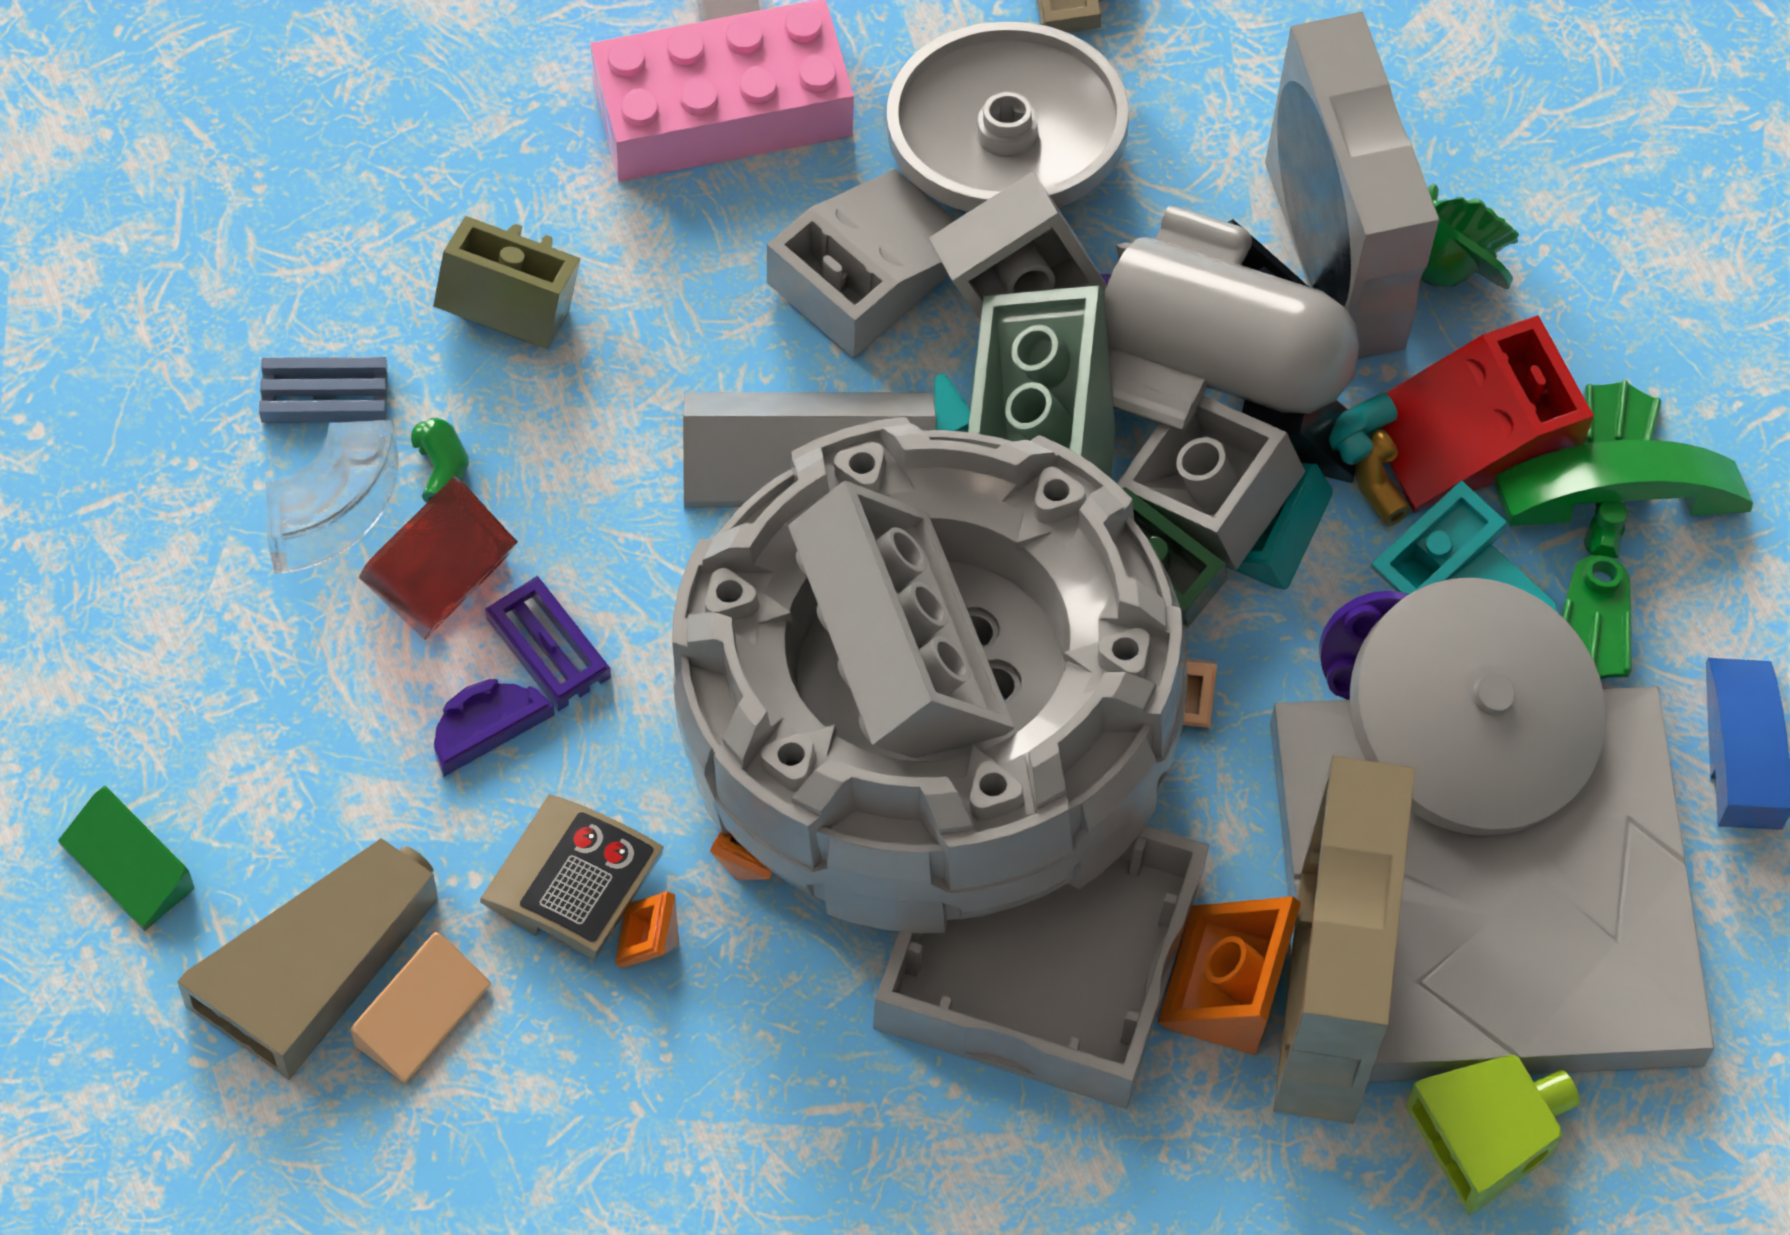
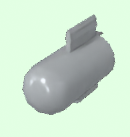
(1197, 319)

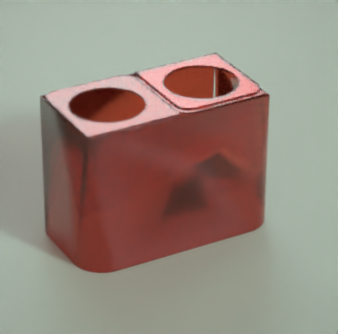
(438, 558)

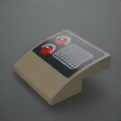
(572, 875)

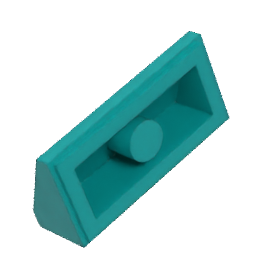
(1288, 535)

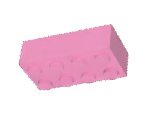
(722, 89)

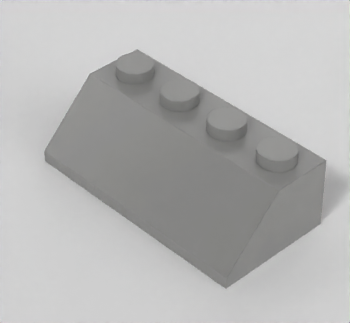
(898, 623)

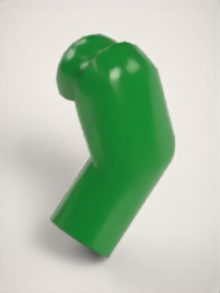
(444, 450)

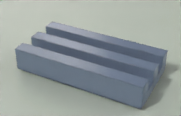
(323, 380)

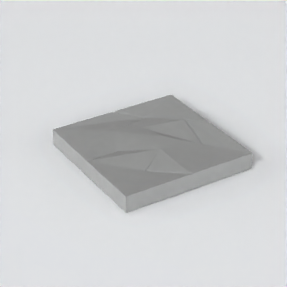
(1538, 939)

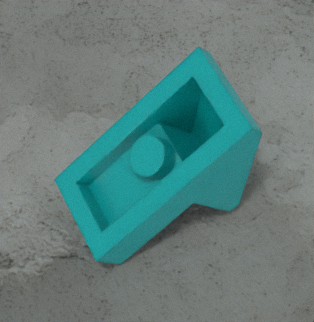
(1440, 541)

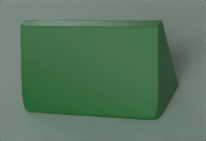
(126, 859)

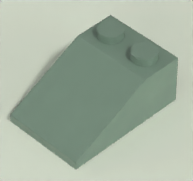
(1046, 371)

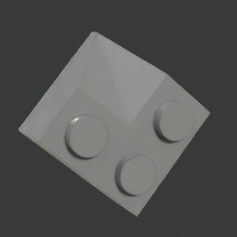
(1014, 246)
(1217, 477)

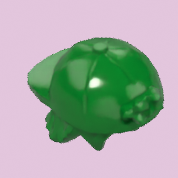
(1467, 243)

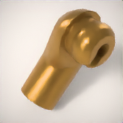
(1375, 483)

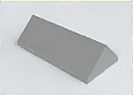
(746, 438)

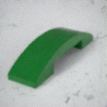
(1616, 471)

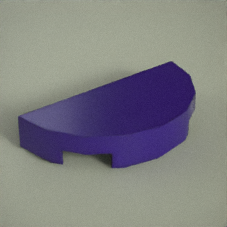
(484, 719)

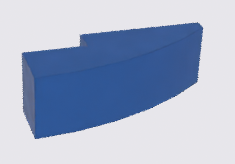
(1747, 744)

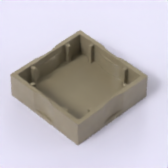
(1345, 940)

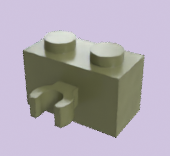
(506, 281)

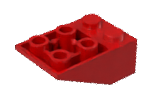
(1484, 412)

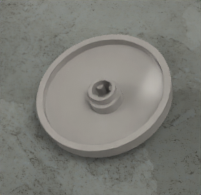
(1007, 103)
(1484, 703)

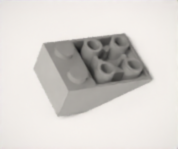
(860, 259)

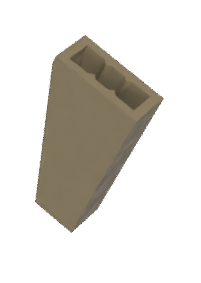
(312, 957)

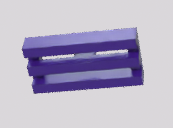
(576, 681)

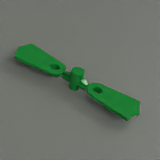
(1594, 607)

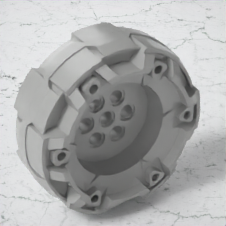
(1072, 630)

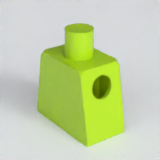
(1490, 1124)

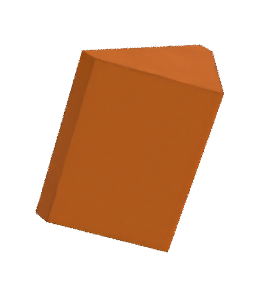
(1229, 971)

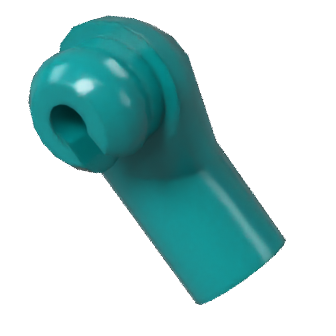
(1355, 423)

